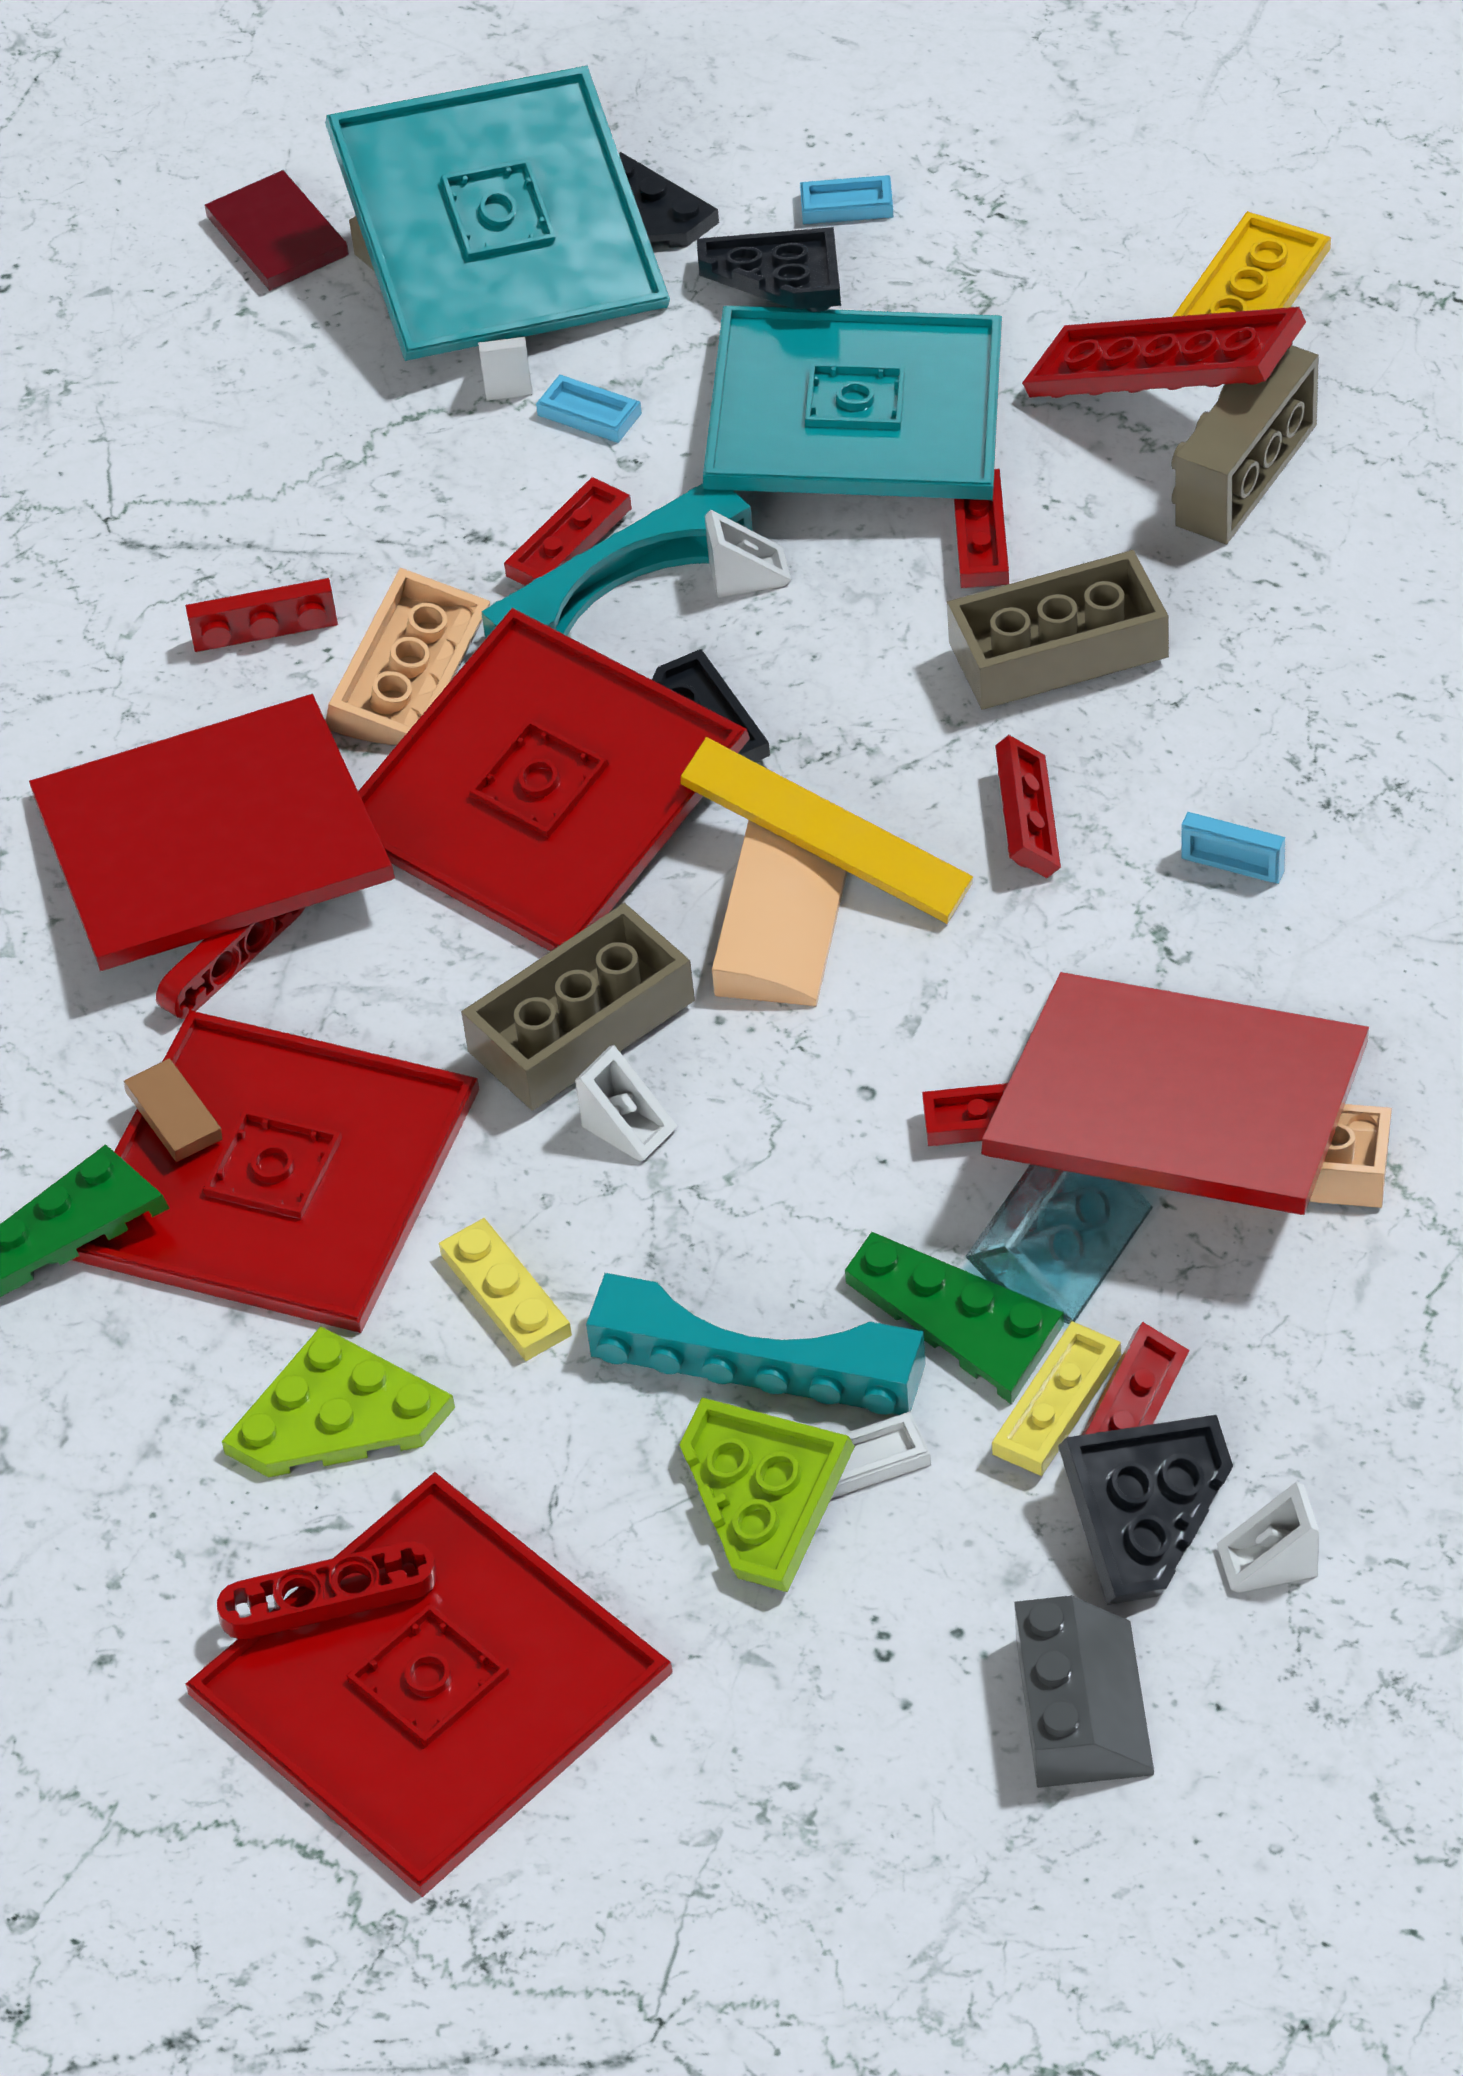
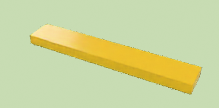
(826, 830)

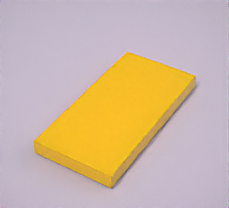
(1257, 268)

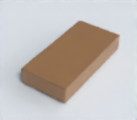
(173, 1110)

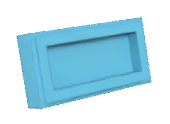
(846, 199)
(588, 408)
(1233, 847)

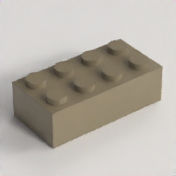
(1244, 446)
(1058, 629)
(577, 1002)

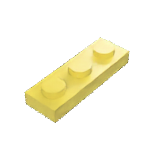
(505, 1289)
(1056, 1398)

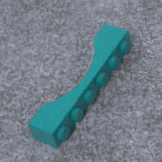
(658, 541)
(860, 1367)

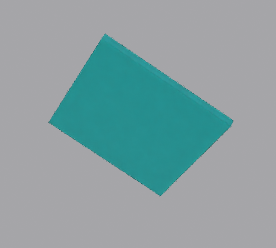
(496, 212)
(854, 403)

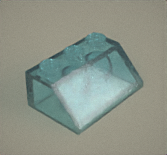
(1059, 1236)

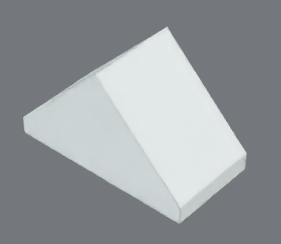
(505, 368)
(743, 559)
(621, 1107)
(1273, 1544)

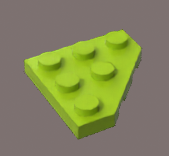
(334, 1408)
(763, 1485)

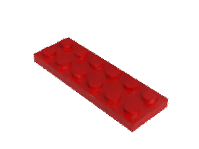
(1165, 353)

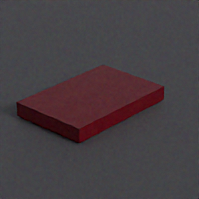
(276, 230)

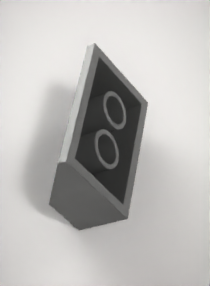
(1081, 1692)

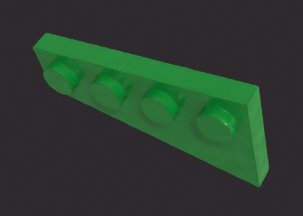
(74, 1210)
(973, 1319)

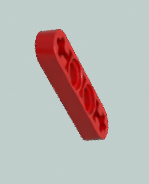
(216, 963)
(329, 1598)

